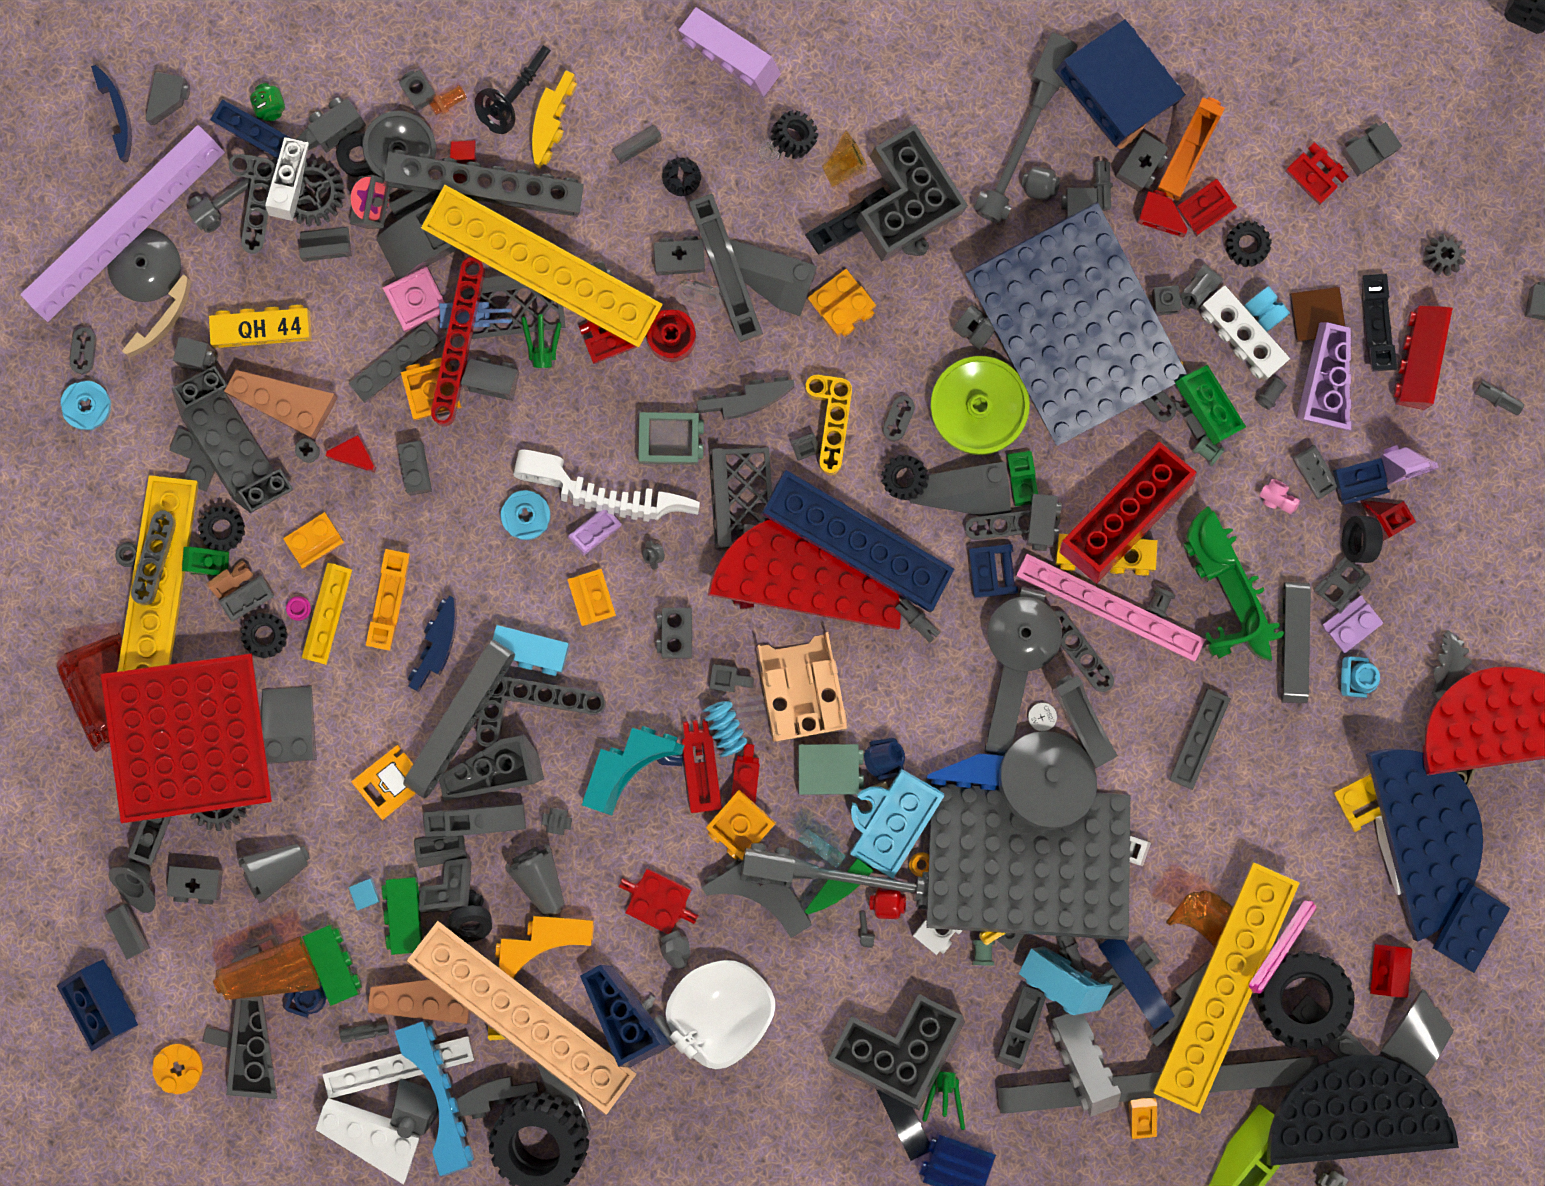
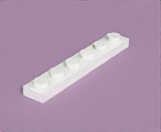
(392, 1069)

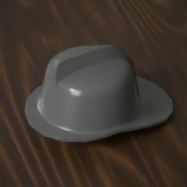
(133, 884)

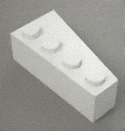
(369, 1137)

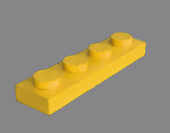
(326, 613)

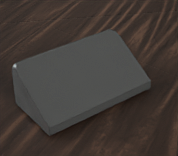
(637, 144)
(438, 849)

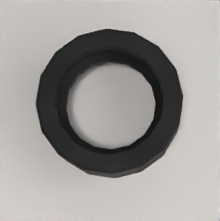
(1372, 539)

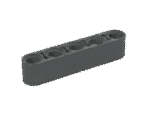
(1296, 642)

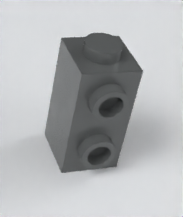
(1042, 522)

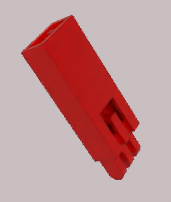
(701, 776)

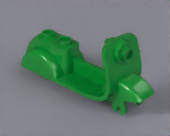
(1216, 558)

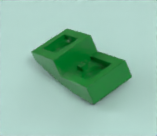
(1022, 477)

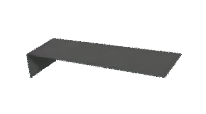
(217, 1037)

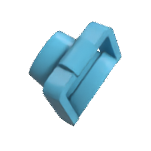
(1360, 677)

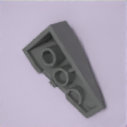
(775, 276)
(969, 490)
(501, 766)

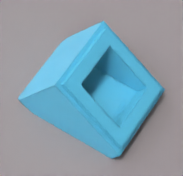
(364, 894)

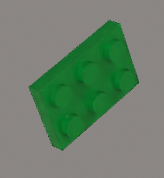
(1210, 404)

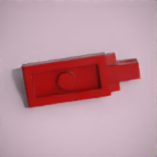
(746, 773)

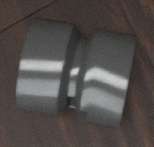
(981, 333)

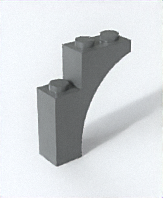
(1083, 720)
(776, 899)

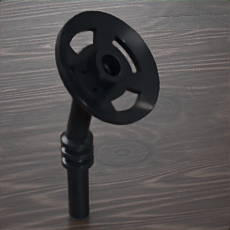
(504, 105)

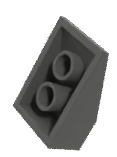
(288, 725)

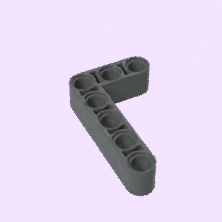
(532, 698)

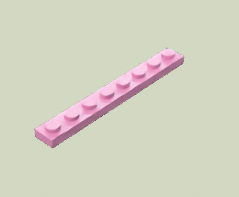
(1110, 607)

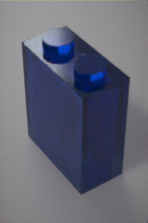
(955, 1163)

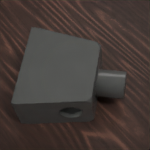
(413, 1109)

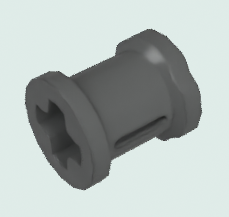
(312, 456)
(1165, 596)

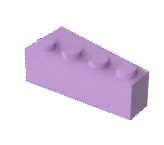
(730, 51)
(1328, 379)

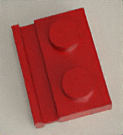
(1206, 207)

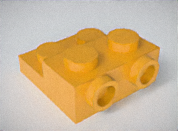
(842, 303)
(421, 386)
(739, 825)

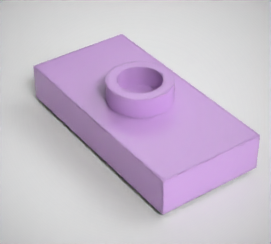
(594, 531)

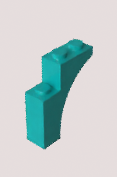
(618, 767)

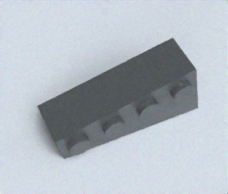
(250, 1057)

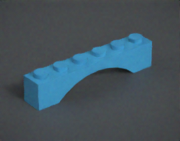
(450, 1147)

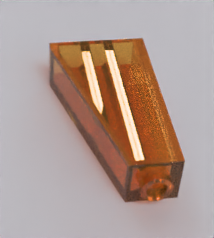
(269, 972)

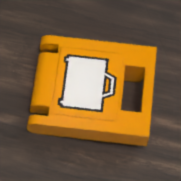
(388, 778)

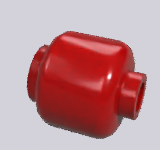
(888, 903)

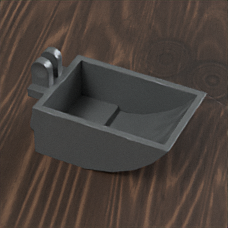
(409, 246)

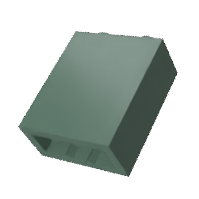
(830, 769)

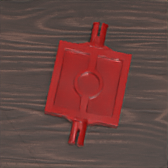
(658, 901)

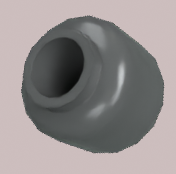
(1041, 183)

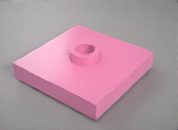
(414, 298)

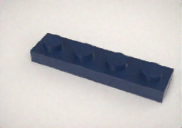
(249, 128)

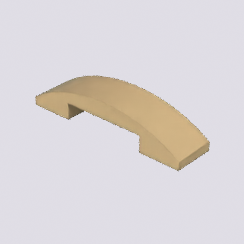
(180, 293)

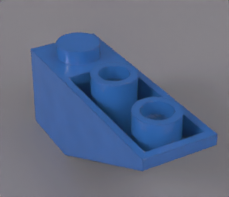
(977, 769)

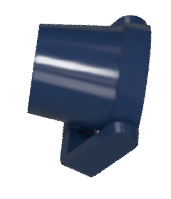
(883, 757)
(306, 1001)

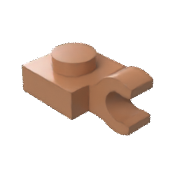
(228, 582)

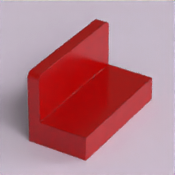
(1391, 971)

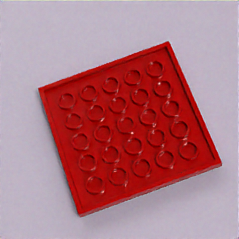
(186, 738)

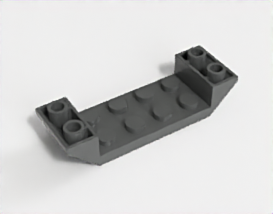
(228, 442)

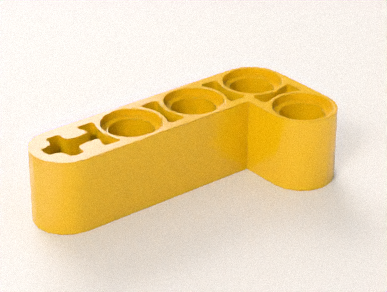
(832, 426)

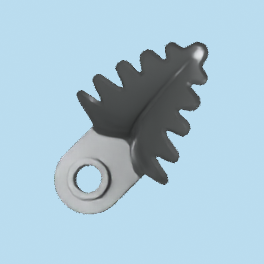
(1452, 664)

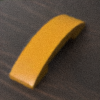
(388, 599)

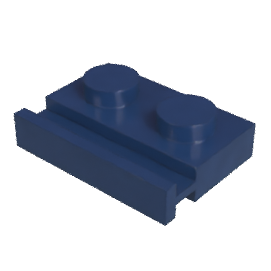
(1361, 481)

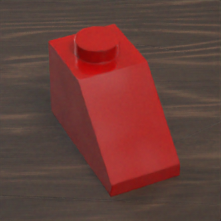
(1161, 214)

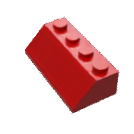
(1423, 356)

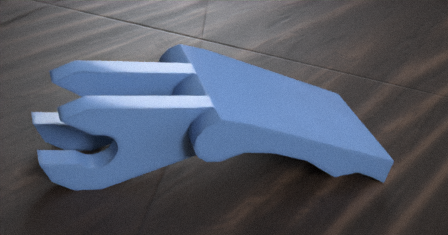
(482, 316)

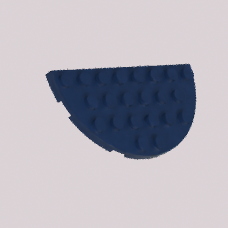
(1430, 834)

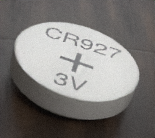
(1042, 717)

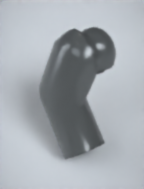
(917, 249)

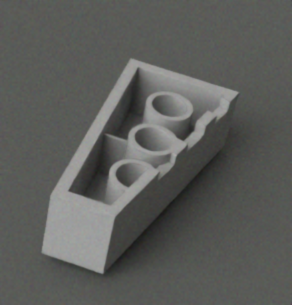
(1085, 1063)

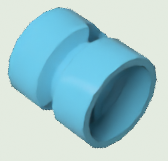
(1267, 309)

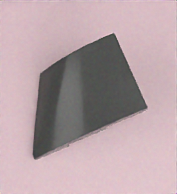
(1419, 1036)

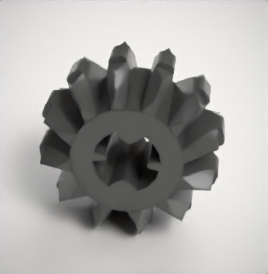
(1449, 263)

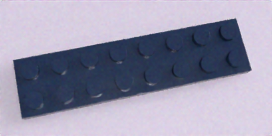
(857, 541)

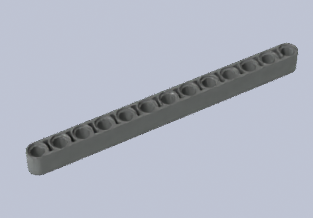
(1133, 1087)

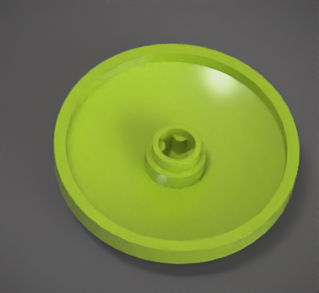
(979, 405)

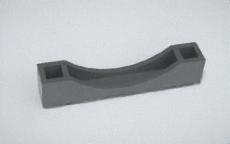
(726, 267)

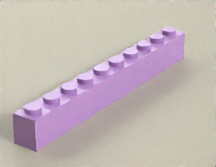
(122, 223)

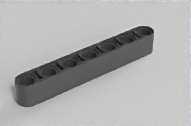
(1009, 697)
(459, 719)

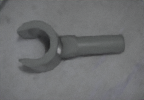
(866, 939)

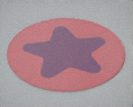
(359, 198)

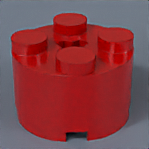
(671, 349)

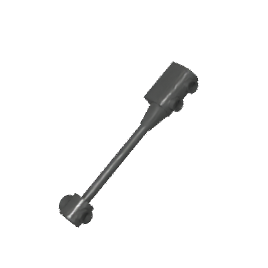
(323, 130)
(993, 204)
(782, 868)

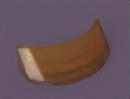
(1204, 913)

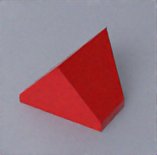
(1391, 516)

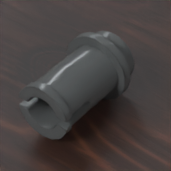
(1272, 393)

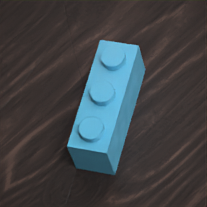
(534, 650)

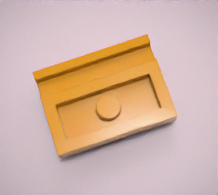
(313, 540)
(591, 597)

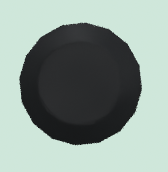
(475, 899)

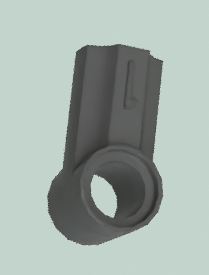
(1202, 285)

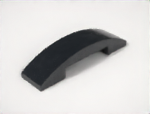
(842, 227)
(1377, 322)
(906, 1126)

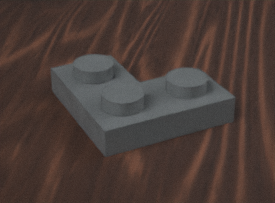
(199, 468)
(452, 893)

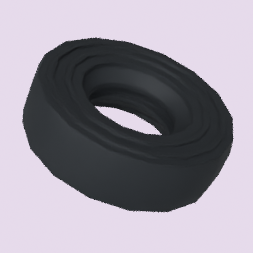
(343, 159)
(468, 914)

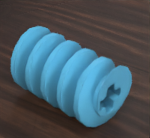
(726, 728)

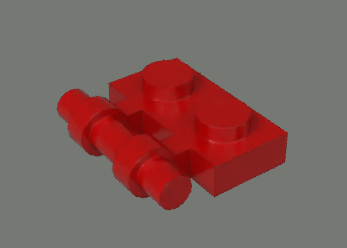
(1312, 178)
(603, 345)

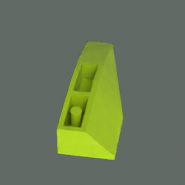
(1246, 1153)

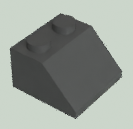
(490, 378)

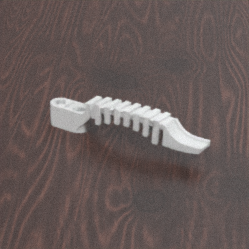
(548, 470)

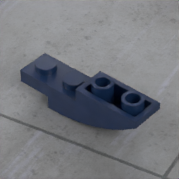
(442, 635)

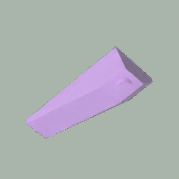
(1405, 464)

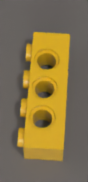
(1144, 549)

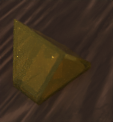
(845, 161)

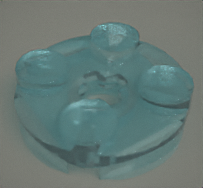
(821, 848)

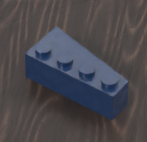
(624, 1020)

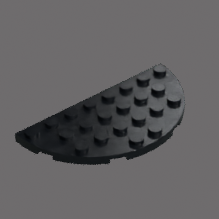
(1358, 1110)

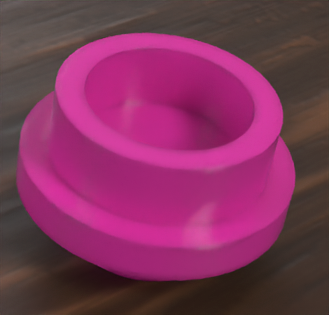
(298, 608)

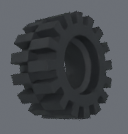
(788, 144)
(1255, 231)
(918, 483)
(211, 518)
(253, 625)

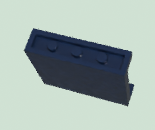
(1119, 82)

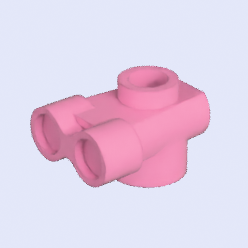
(1275, 495)

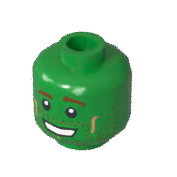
(267, 102)

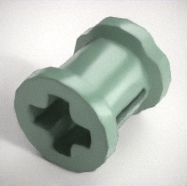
(1208, 450)
(983, 953)

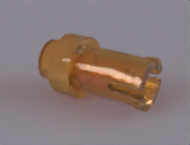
(443, 103)

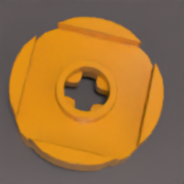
(184, 1056)

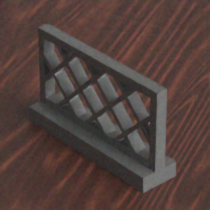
(504, 283)
(721, 493)

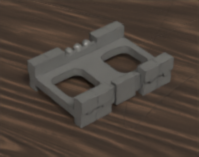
(1349, 590)

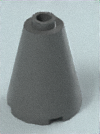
(272, 869)
(538, 879)

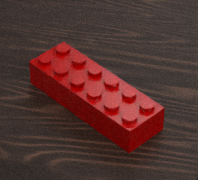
(1127, 512)

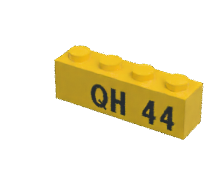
(260, 328)

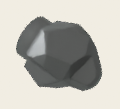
(675, 950)

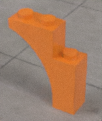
(1191, 147)

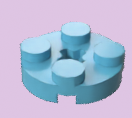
(90, 418)
(514, 507)

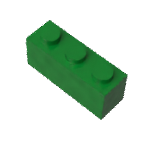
(402, 915)
(332, 964)

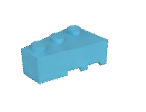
(1063, 983)

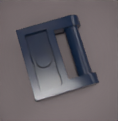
(985, 573)

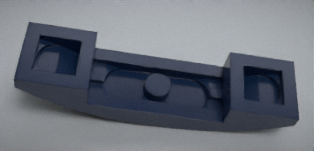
(122, 140)
(1137, 981)

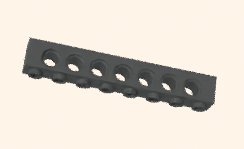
(495, 194)

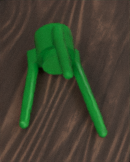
(542, 356)
(946, 1083)

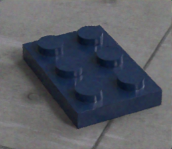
(1471, 928)

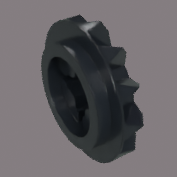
(674, 185)

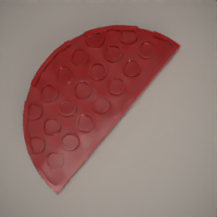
(791, 574)
(1487, 721)

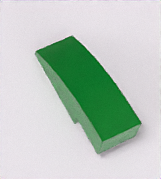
(834, 891)

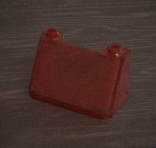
(81, 677)

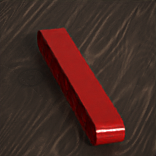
(457, 329)

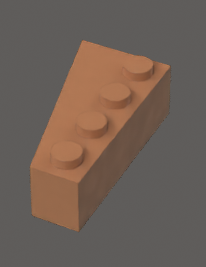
(285, 402)
(417, 1000)

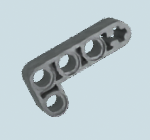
(253, 204)

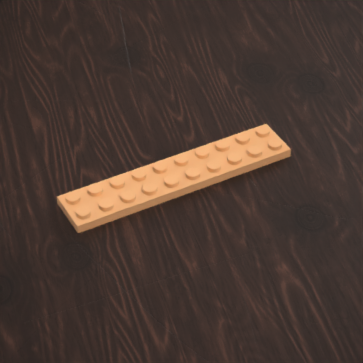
(521, 1017)

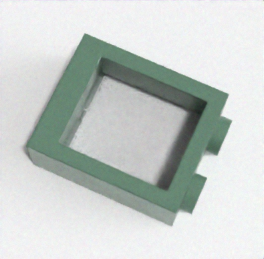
(672, 438)

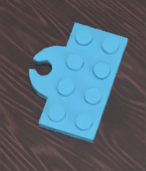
(893, 821)

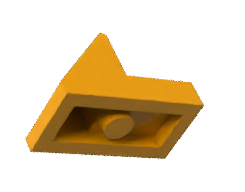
(1143, 1118)

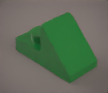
(204, 561)

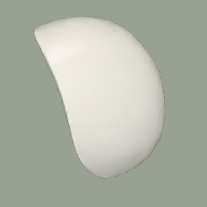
(719, 1013)

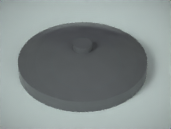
(1047, 780)

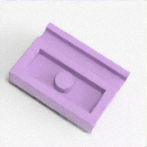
(1352, 624)

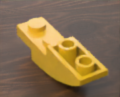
(546, 127)

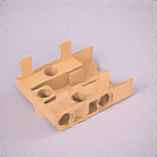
(798, 678)

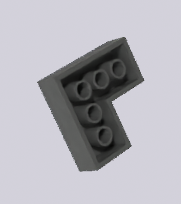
(921, 196)
(904, 1064)

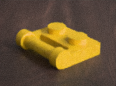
(1355, 796)

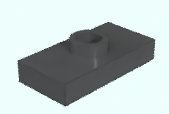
(1315, 472)
(246, 598)

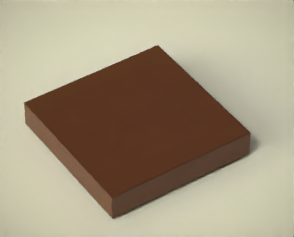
(1314, 308)

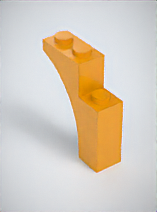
(546, 934)

